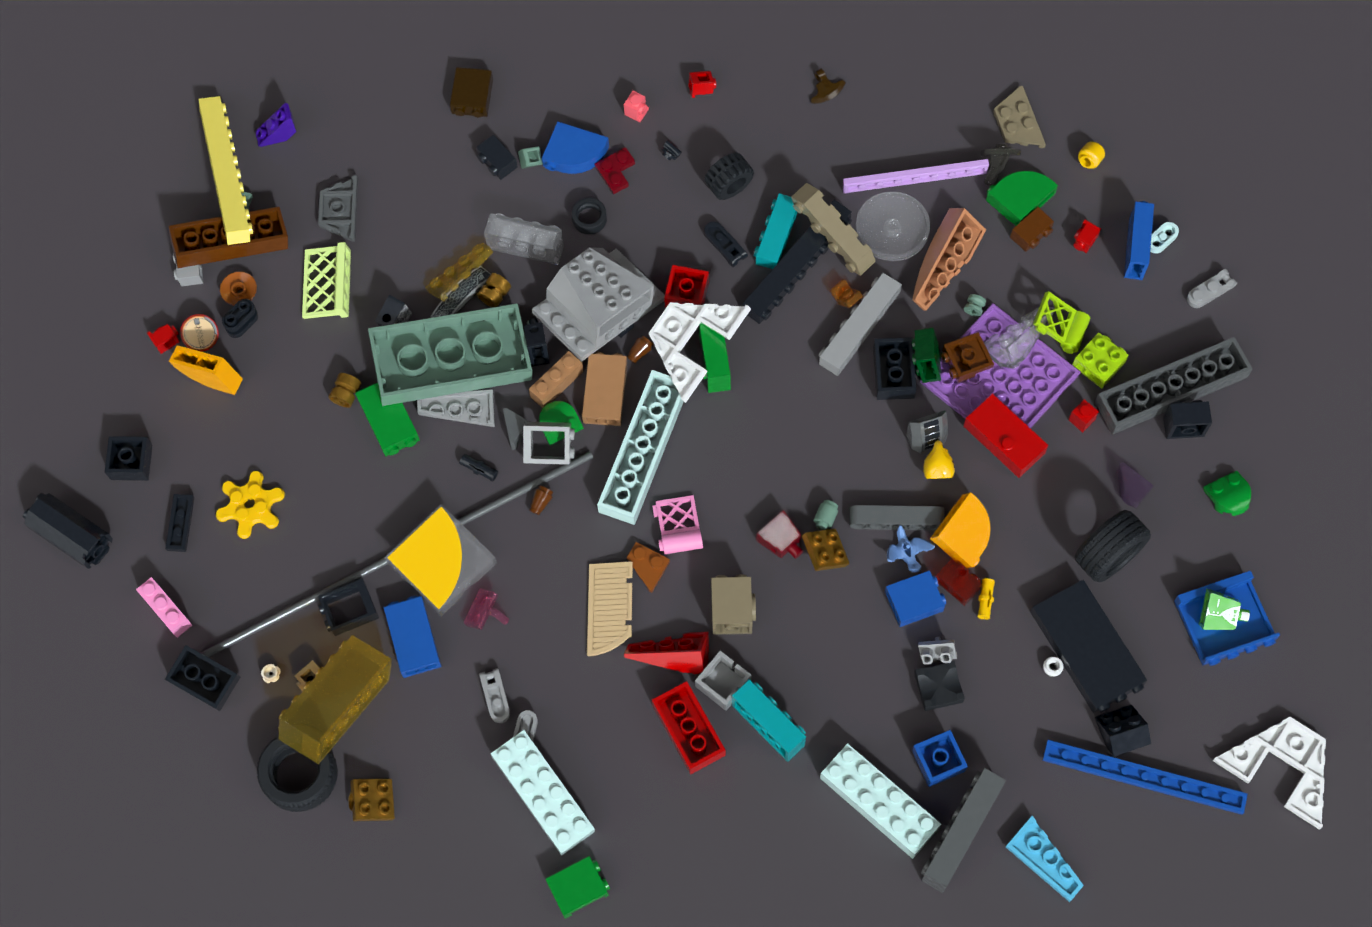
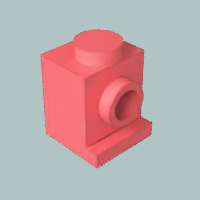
(635, 106)

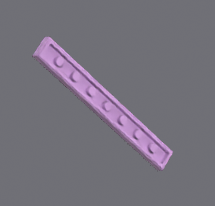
(915, 176)

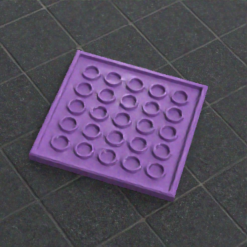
(1024, 390)

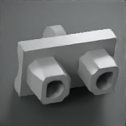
(937, 650)

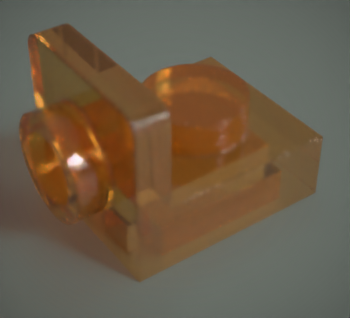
(845, 295)

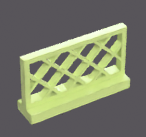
(341, 279)

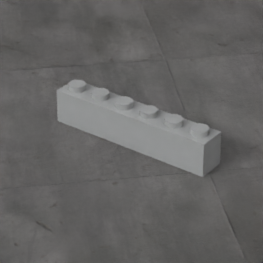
(860, 324)

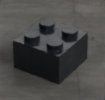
(1187, 419)
(128, 458)

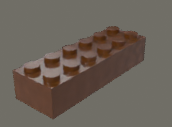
(206, 239)

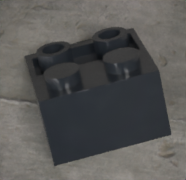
(1123, 730)

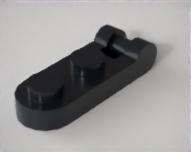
(724, 243)

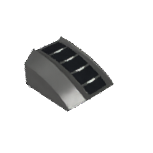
(926, 430)

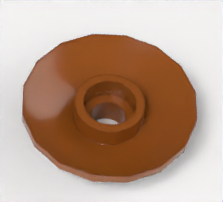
(235, 282)

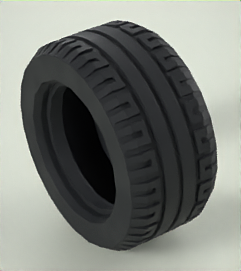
(1112, 546)
(293, 800)

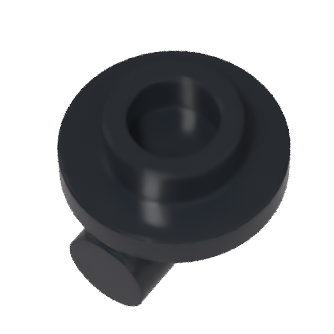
(670, 151)

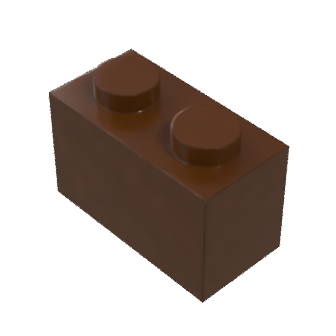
(1032, 229)

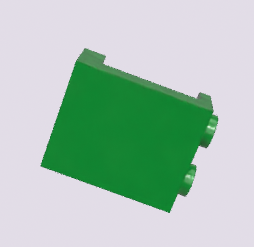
(577, 886)

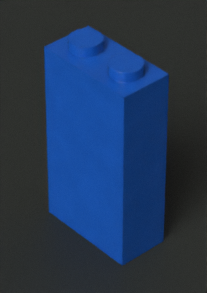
(1139, 240)
(412, 636)

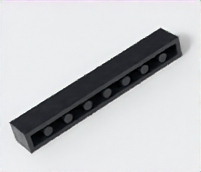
(790, 270)

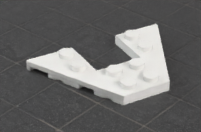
(675, 329)
(1298, 748)

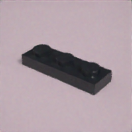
(180, 523)

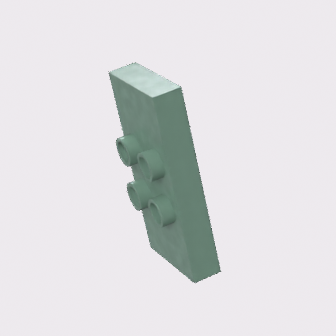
(450, 354)

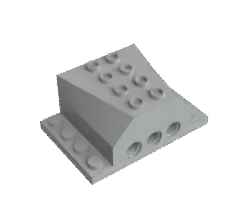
(595, 300)

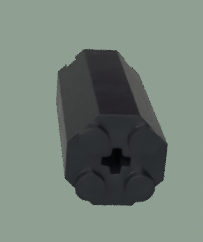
(67, 530)

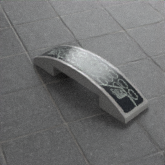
(465, 291)

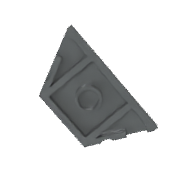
(339, 208)

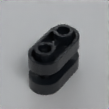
(240, 318)

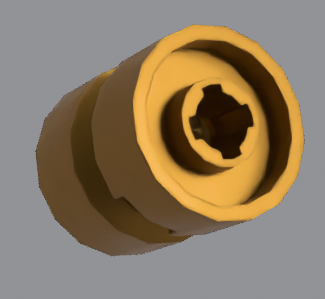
(495, 288)
(345, 389)

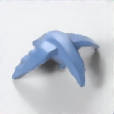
(908, 549)

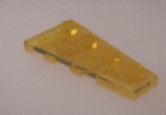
(460, 270)

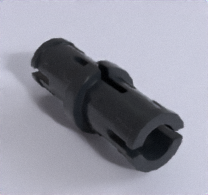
(478, 467)

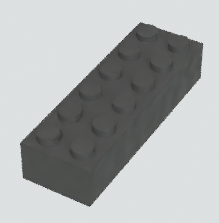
(965, 827)

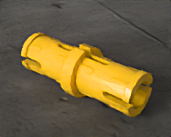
(986, 598)

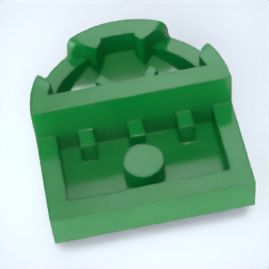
(559, 412)
(1230, 494)

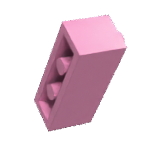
(164, 607)

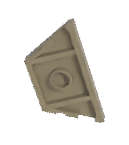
(1018, 120)

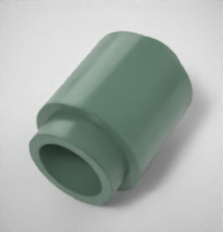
(826, 515)

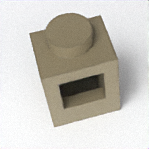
(305, 674)

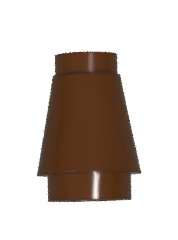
(639, 349)
(540, 499)

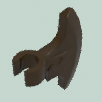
(825, 88)

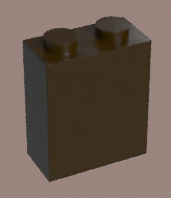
(471, 92)

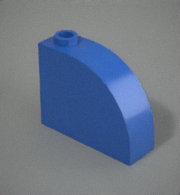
(574, 149)

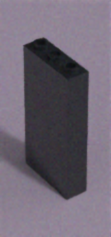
(1089, 647)

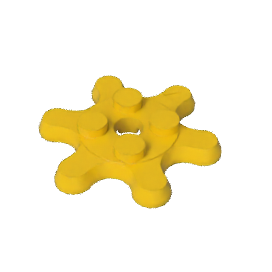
(250, 516)

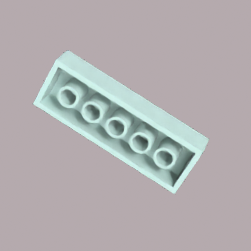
(542, 792)
(880, 801)

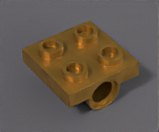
(825, 549)
(371, 800)

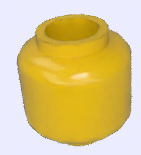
(1091, 155)

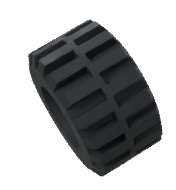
(729, 176)

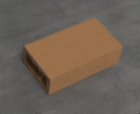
(604, 389)

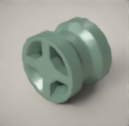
(974, 305)

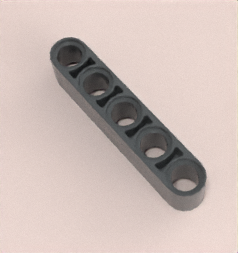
(892, 517)

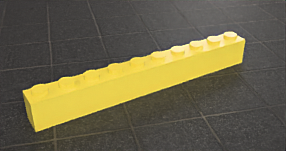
(224, 170)

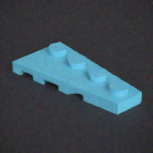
(1040, 855)

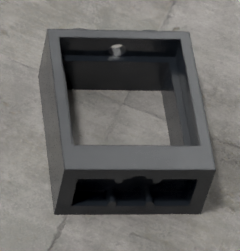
(340, 593)

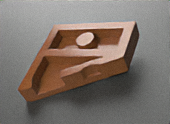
(648, 565)

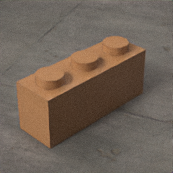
(556, 379)

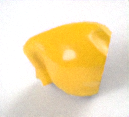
(938, 463)

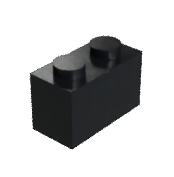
(496, 157)

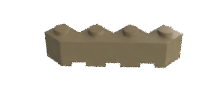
(826, 221)

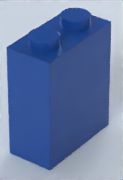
(915, 598)

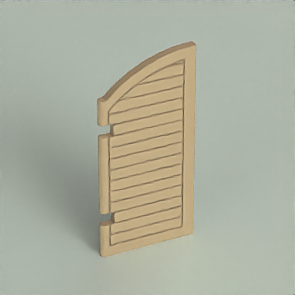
(609, 606)

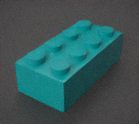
(769, 720)

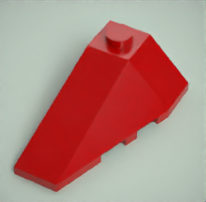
(680, 654)

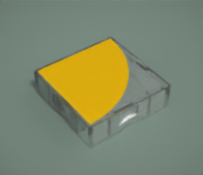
(440, 560)

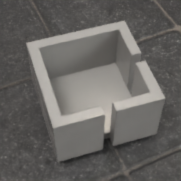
(720, 681)

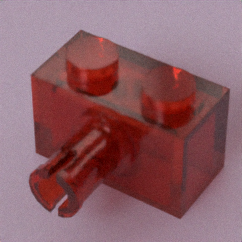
(958, 581)

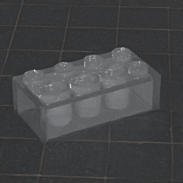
(524, 238)

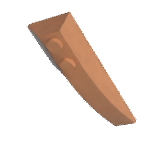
(947, 253)

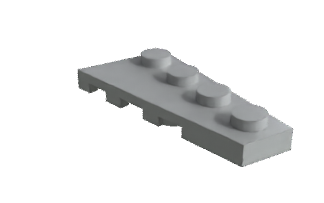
(466, 407)

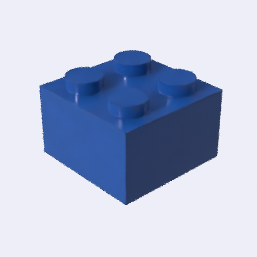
(939, 758)

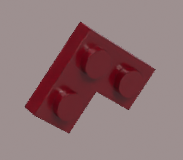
(612, 167)

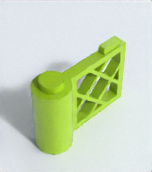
(1072, 328)

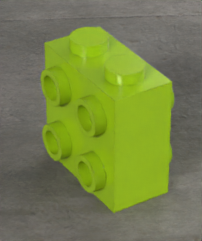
(1100, 360)

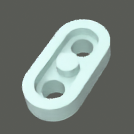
(1162, 239)

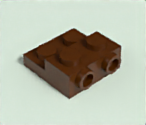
(966, 357)

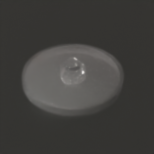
(893, 225)

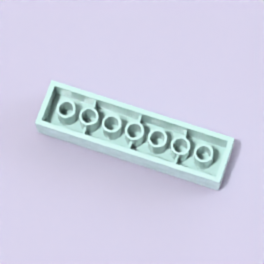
(641, 449)

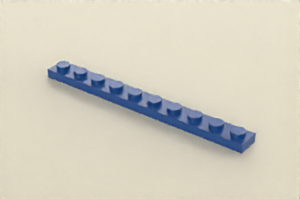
(1145, 777)

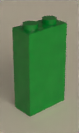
(389, 422)

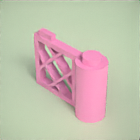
(678, 539)

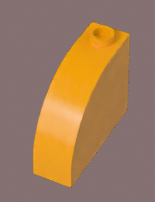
(206, 369)
(964, 531)

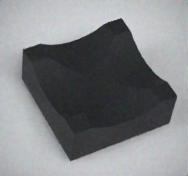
(939, 686)

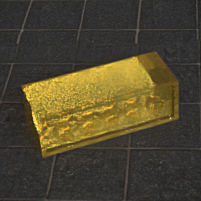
(334, 699)

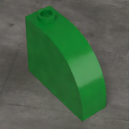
(1020, 194)

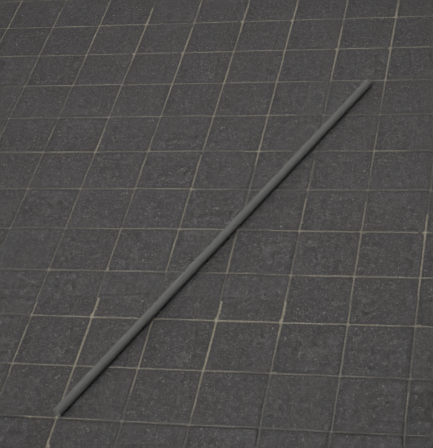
(381, 563)

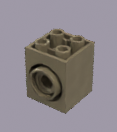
(732, 605)

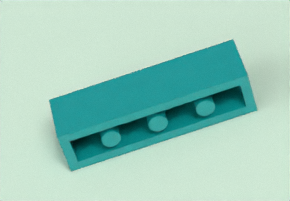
(777, 232)

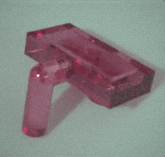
(482, 608)

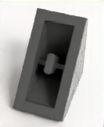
(514, 427)

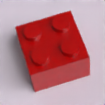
(686, 286)

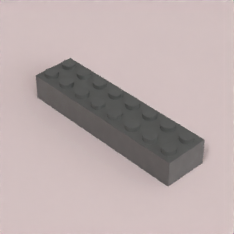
(1179, 381)

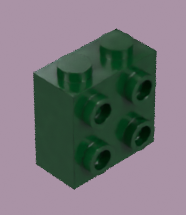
(927, 355)

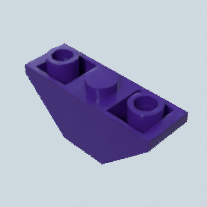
(277, 127)

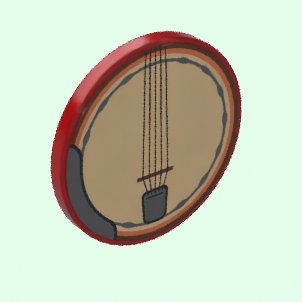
(199, 332)

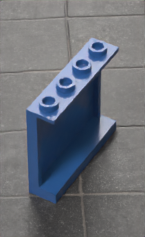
(1219, 644)

